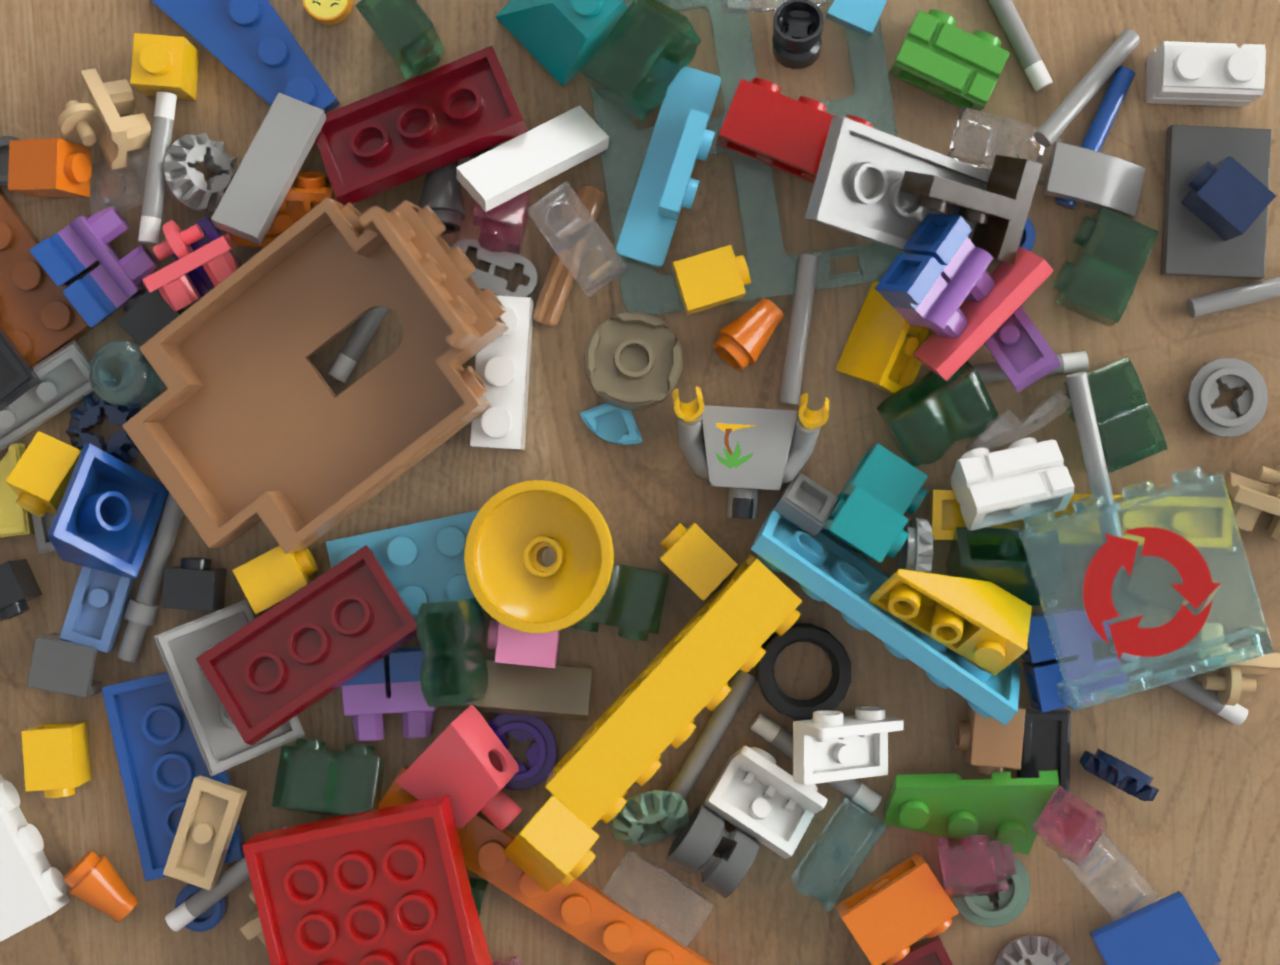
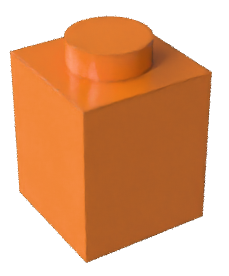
(49, 168)

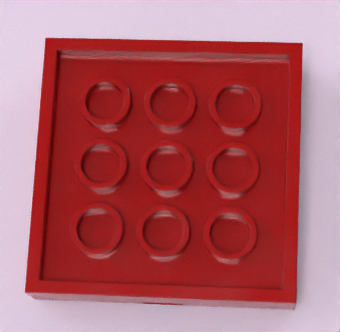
(367, 890)

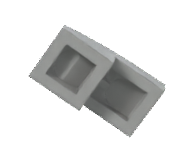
(1093, 179)

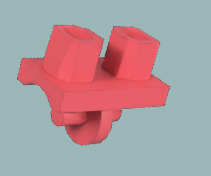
(173, 279)

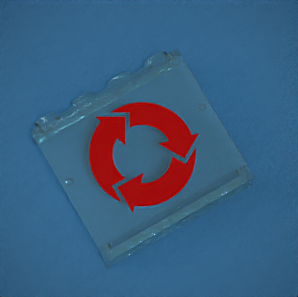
(1144, 587)

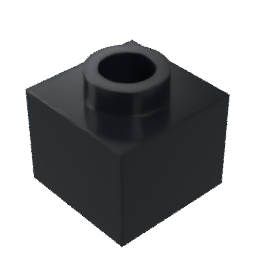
(146, 315)
(194, 585)
(16, 588)

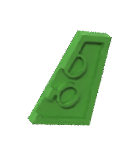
(963, 808)

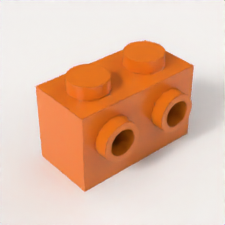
(897, 911)

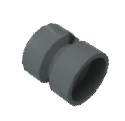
(698, 841)

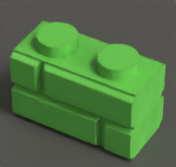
(949, 60)

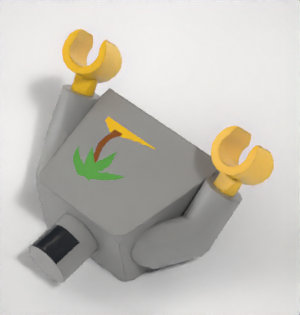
(746, 446)

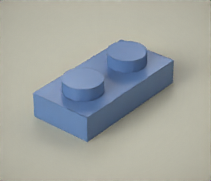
(97, 609)

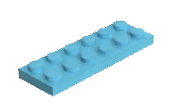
(846, 581)

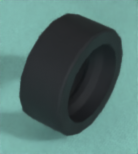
(837, 687)

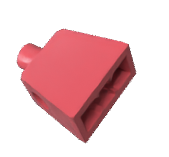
(470, 768)

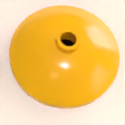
(507, 551)

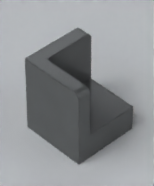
(63, 667)

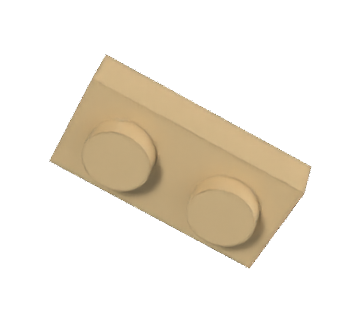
(204, 832)

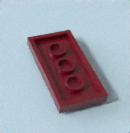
(418, 126)
(308, 645)

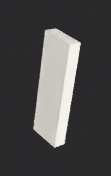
(532, 158)

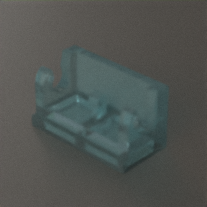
(838, 853)

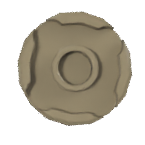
(633, 361)

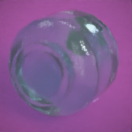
(123, 375)

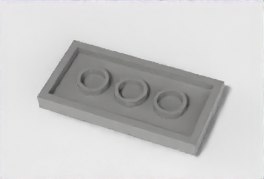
(862, 182)

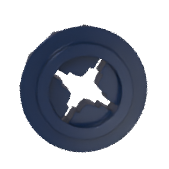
(90, 414)
(1119, 774)

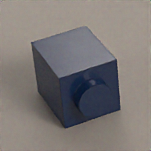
(1226, 197)

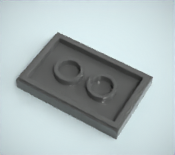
(1187, 242)

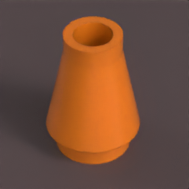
(747, 335)
(99, 885)

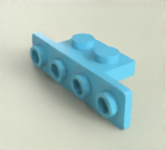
(668, 165)

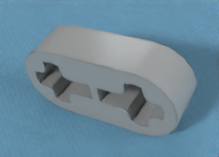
(504, 261)

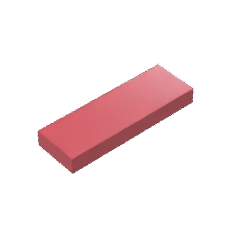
(1012, 287)

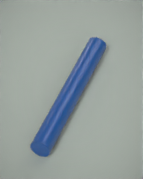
(1104, 116)

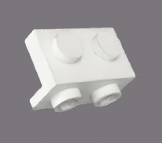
(842, 746)
(764, 800)

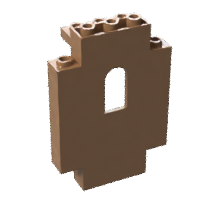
(253, 421)

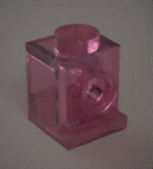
(504, 225)
(1070, 826)
(975, 866)

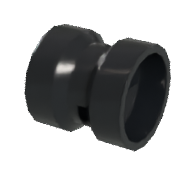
(797, 33)

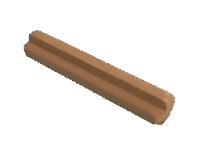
(559, 279)

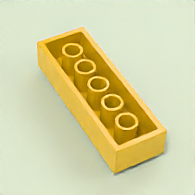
(671, 691)

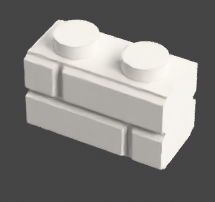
(1205, 74)
(1011, 482)

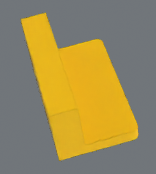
(882, 346)

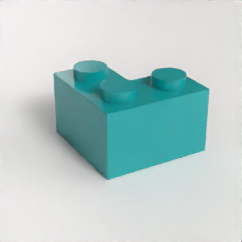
(874, 502)

